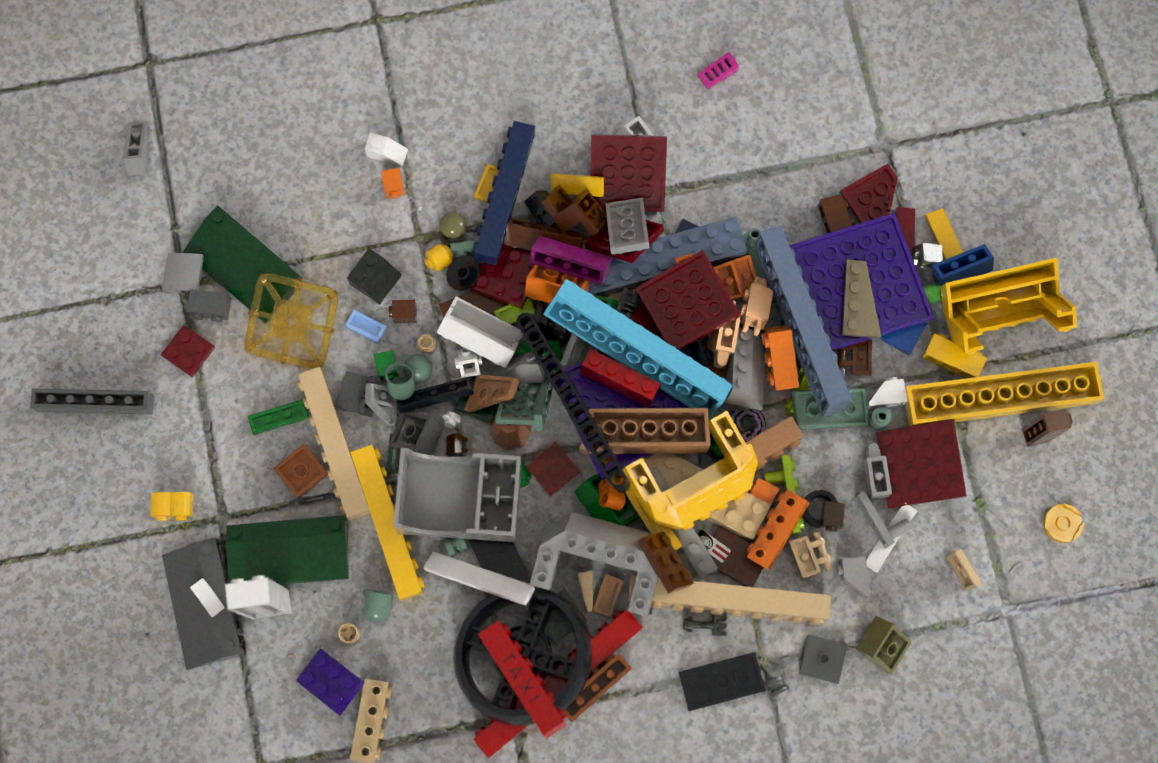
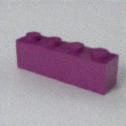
(570, 260)

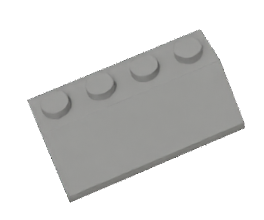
(746, 371)

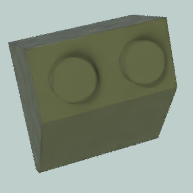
(883, 644)

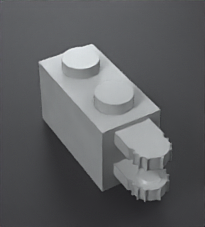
(876, 473)

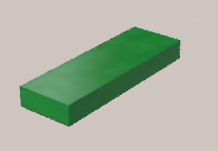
(278, 417)

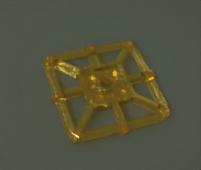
(284, 310)

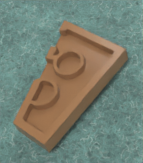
(491, 391)

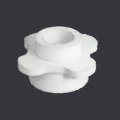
(451, 420)

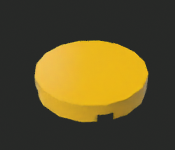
(1063, 523)

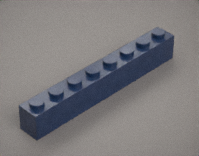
(505, 193)

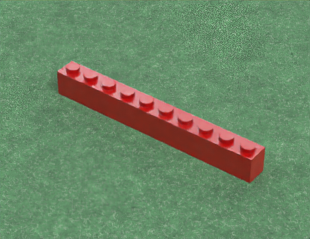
(604, 644)

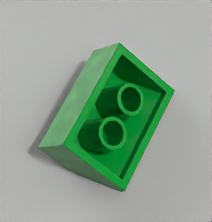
(589, 496)

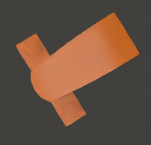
(734, 275)

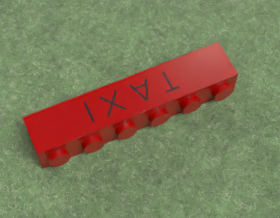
(522, 679)

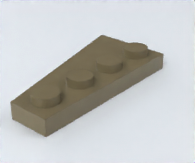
(858, 302)

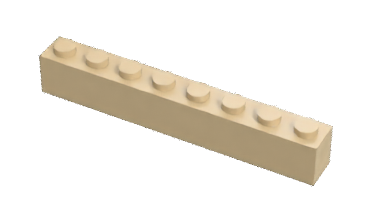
(334, 443)

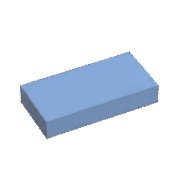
(366, 326)

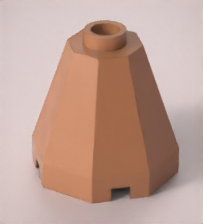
(510, 436)

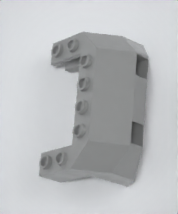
(600, 542)

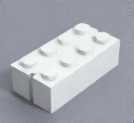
(480, 332)

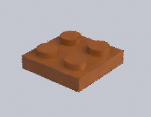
(301, 471)

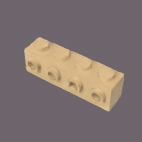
(370, 721)

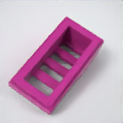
(715, 66)

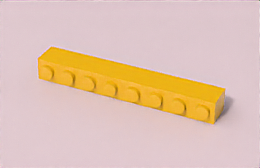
(382, 510)

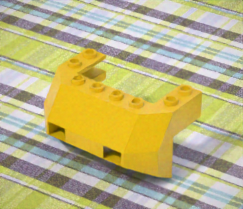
(1005, 300)

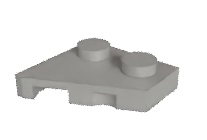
(381, 403)

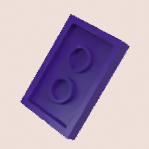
(330, 681)

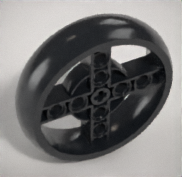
(575, 673)

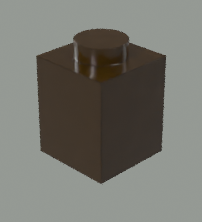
(832, 516)

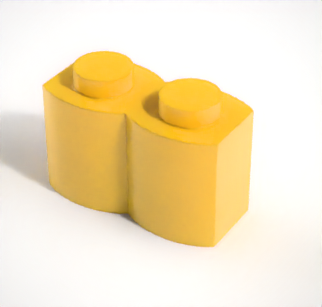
(171, 505)

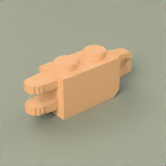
(757, 306)
(724, 342)

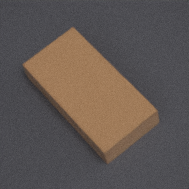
(608, 595)

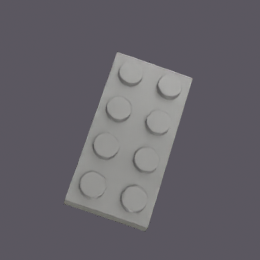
(627, 226)

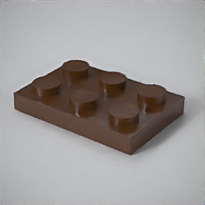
(666, 562)

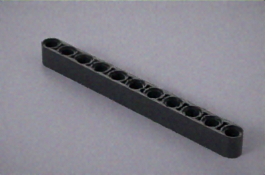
(577, 407)

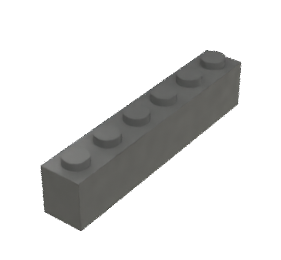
(92, 401)

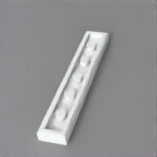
(479, 578)

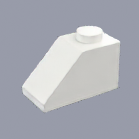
(385, 150)
(889, 394)

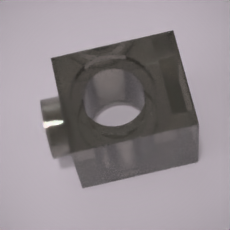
(927, 254)

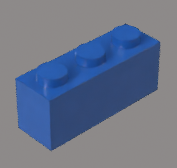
(965, 265)

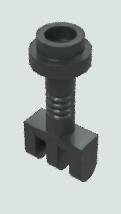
(689, 624)

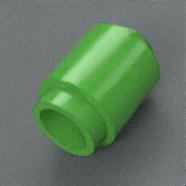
(933, 292)

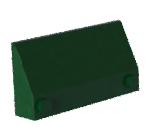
(238, 259)
(289, 550)

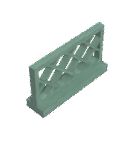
(537, 410)

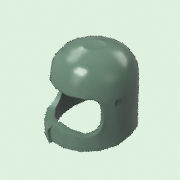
(401, 387)
(376, 605)

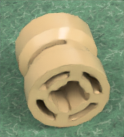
(345, 633)

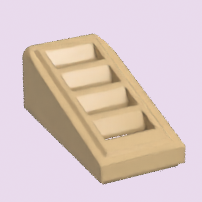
(586, 585)

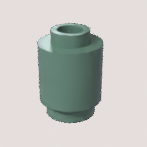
(878, 423)

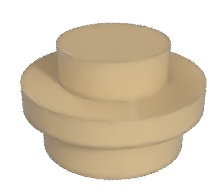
(426, 343)

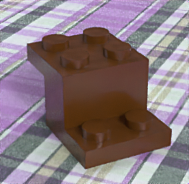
(570, 212)

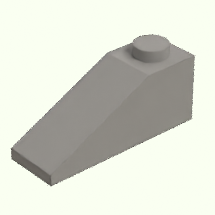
(136, 149)
(524, 368)

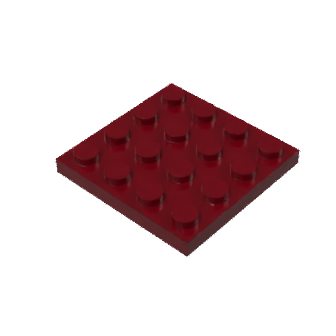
(631, 168)
(688, 301)
(922, 463)

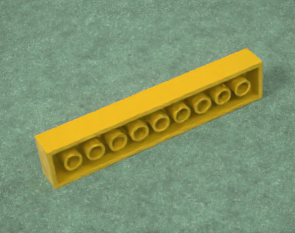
(1004, 394)

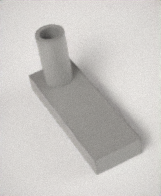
(885, 535)

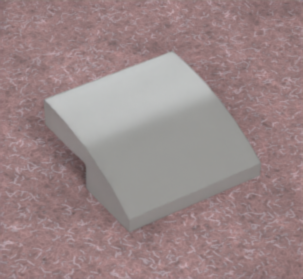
(182, 272)

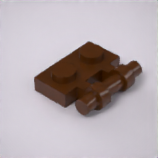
(860, 358)

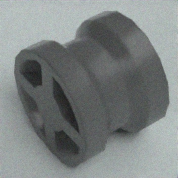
(777, 685)

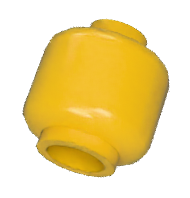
(438, 257)

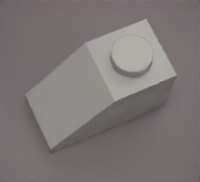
(855, 574)

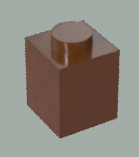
(403, 311)

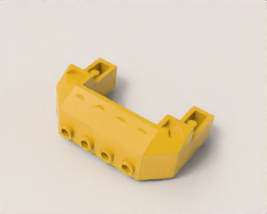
(703, 491)

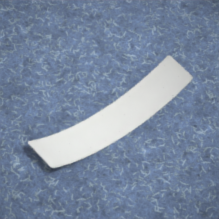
(879, 553)

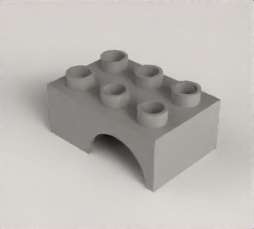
(458, 496)

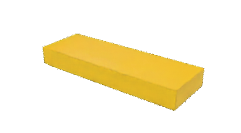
(578, 183)
(943, 233)

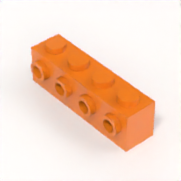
(778, 529)

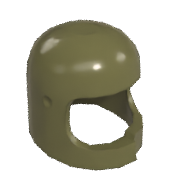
(452, 226)

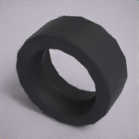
(816, 494)

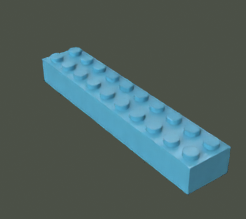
(637, 348)

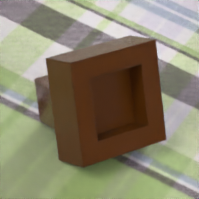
(454, 444)

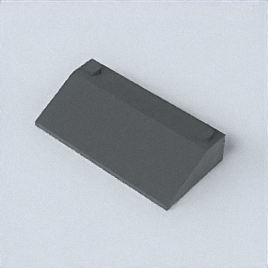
(201, 636)

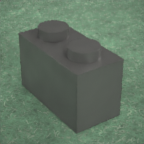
(208, 305)

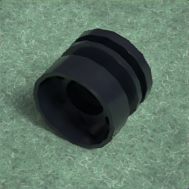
(550, 327)

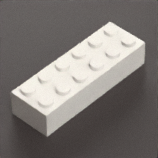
(257, 598)

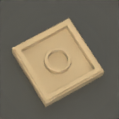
(964, 569)

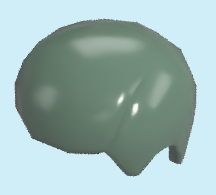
(421, 367)

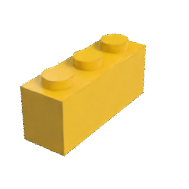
(952, 358)

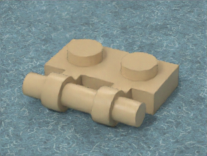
(805, 558)

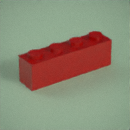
(619, 378)

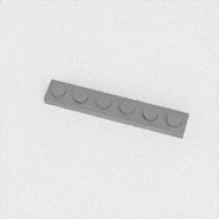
(689, 539)

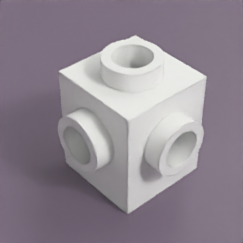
(468, 362)

